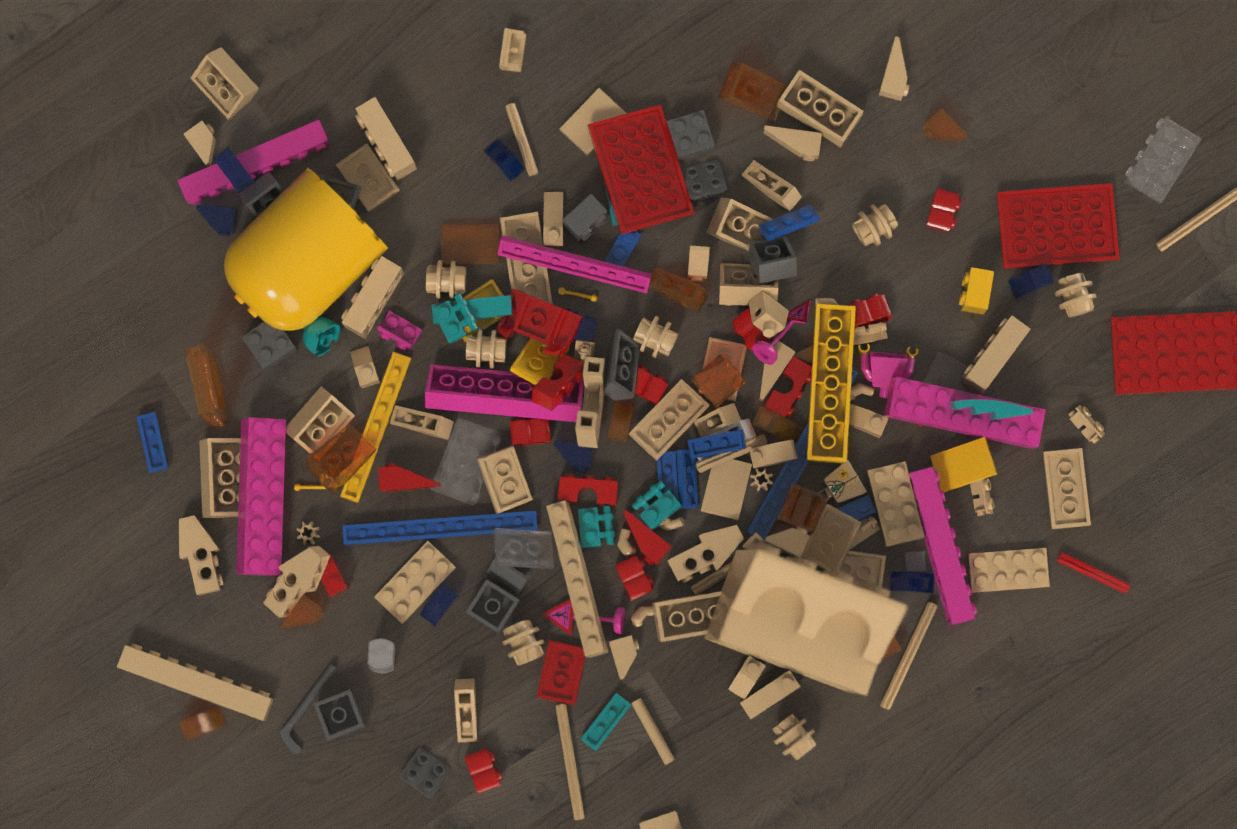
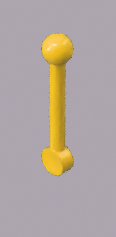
(562, 291)
(297, 487)

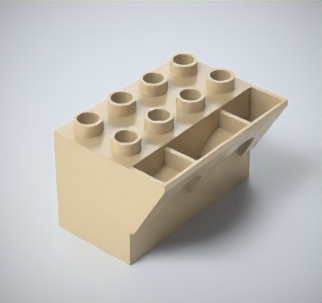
(804, 618)

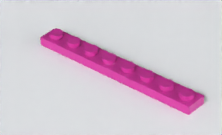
(574, 264)

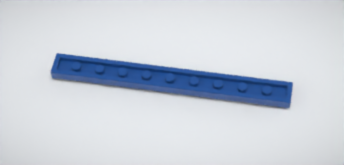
(789, 474)
(438, 527)

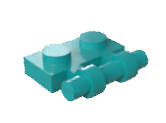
(449, 321)
(660, 509)
(589, 527)

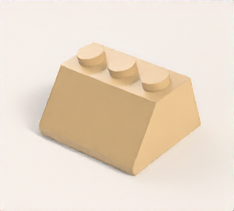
(224, 82)
(741, 284)
(318, 420)

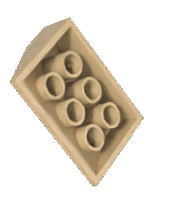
(220, 476)

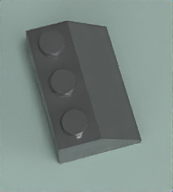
(622, 367)

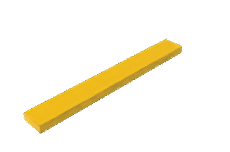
(378, 421)

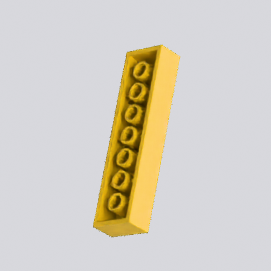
(830, 383)

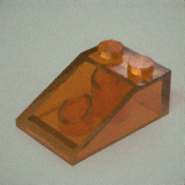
(752, 91)
(339, 458)

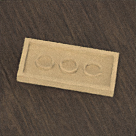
(669, 419)
(1066, 488)
(1008, 570)
(415, 582)

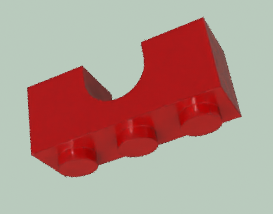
(567, 373)
(798, 373)
(571, 487)

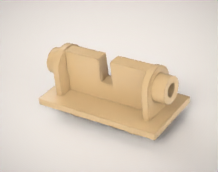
(873, 333)
(583, 349)
(1092, 428)
(984, 503)
(867, 528)

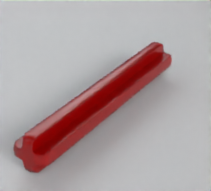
(1093, 572)

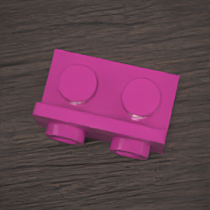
(399, 330)

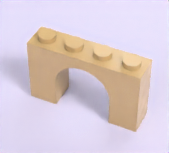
(590, 417)

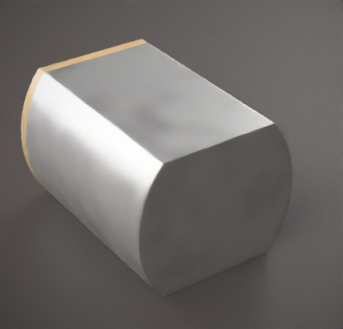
(381, 656)

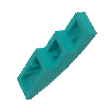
(485, 308)
(996, 409)

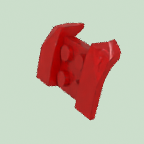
(540, 322)

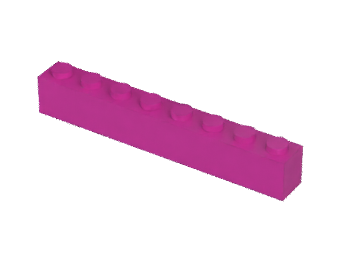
(256, 161)

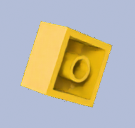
(977, 290)

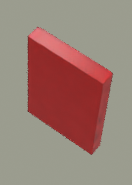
(561, 672)

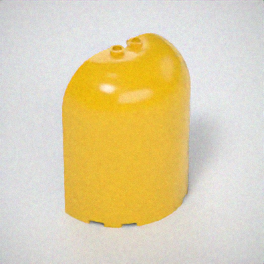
(300, 254)

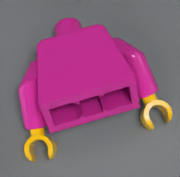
(882, 367)

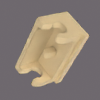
(512, 50)

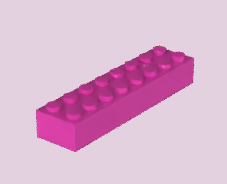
(493, 393)
(930, 407)
(261, 496)
(941, 547)

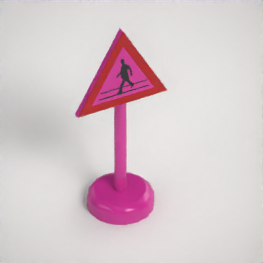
(766, 352)
(563, 617)

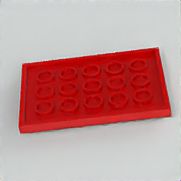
(640, 169)
(1057, 226)

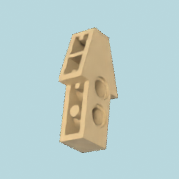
(192, 539)
(720, 542)
(308, 569)

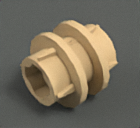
(877, 223)
(445, 279)
(1075, 295)
(655, 336)
(486, 348)
(523, 642)
(794, 736)

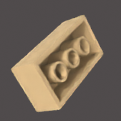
(820, 108)
(388, 143)
(372, 297)
(998, 351)
(895, 504)
(684, 616)

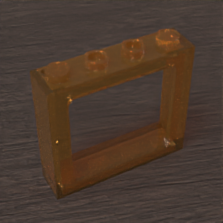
(207, 386)

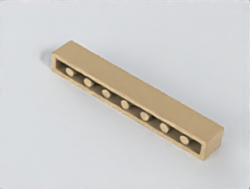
(577, 579)
(194, 682)

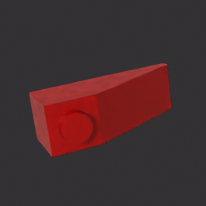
(398, 479)
(649, 543)

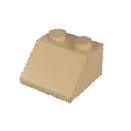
(789, 541)

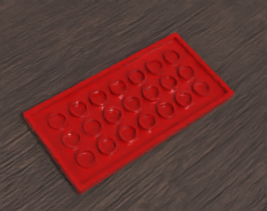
(1174, 352)

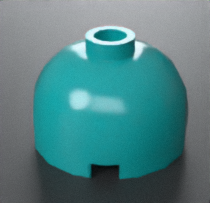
(320, 334)

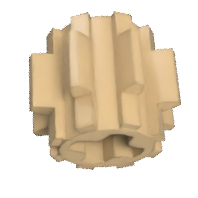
(758, 475)
(303, 530)

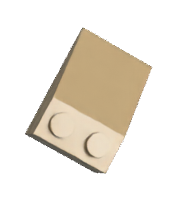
(736, 223)

